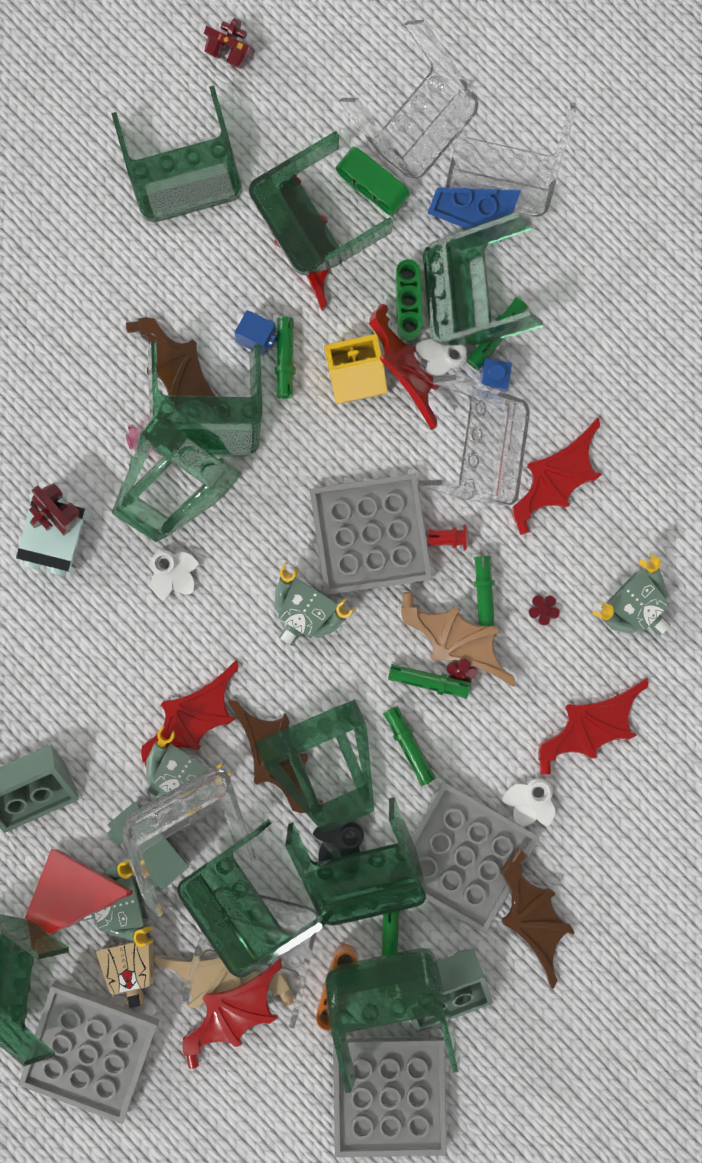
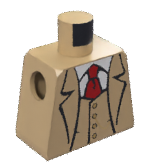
(128, 969)

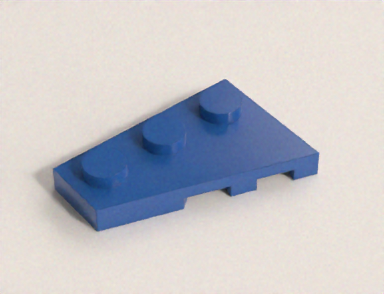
(472, 206)

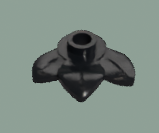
(336, 844)

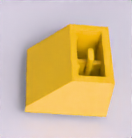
(355, 369)

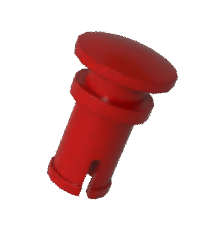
(449, 537)

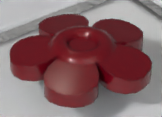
(544, 609)
(462, 670)

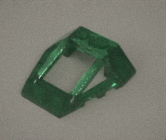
(179, 449)
(309, 734)

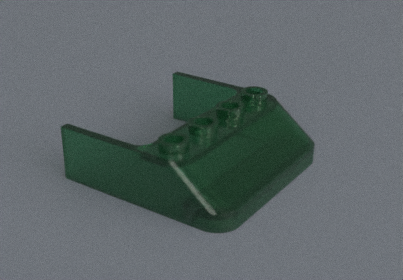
(184, 177)
(295, 219)
(459, 286)
(216, 423)
(362, 882)
(235, 914)
(19, 944)
(385, 993)

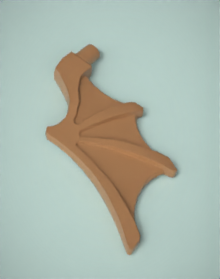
(456, 638)

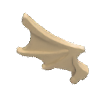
(215, 977)

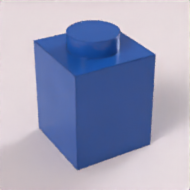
(256, 330)
(496, 374)

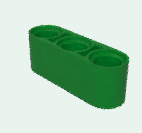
(372, 181)
(412, 289)

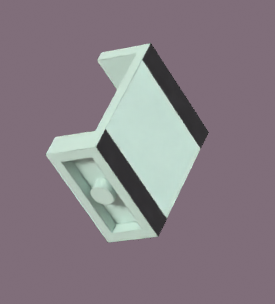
(50, 547)

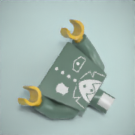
(638, 601)
(306, 609)
(170, 767)
(128, 914)

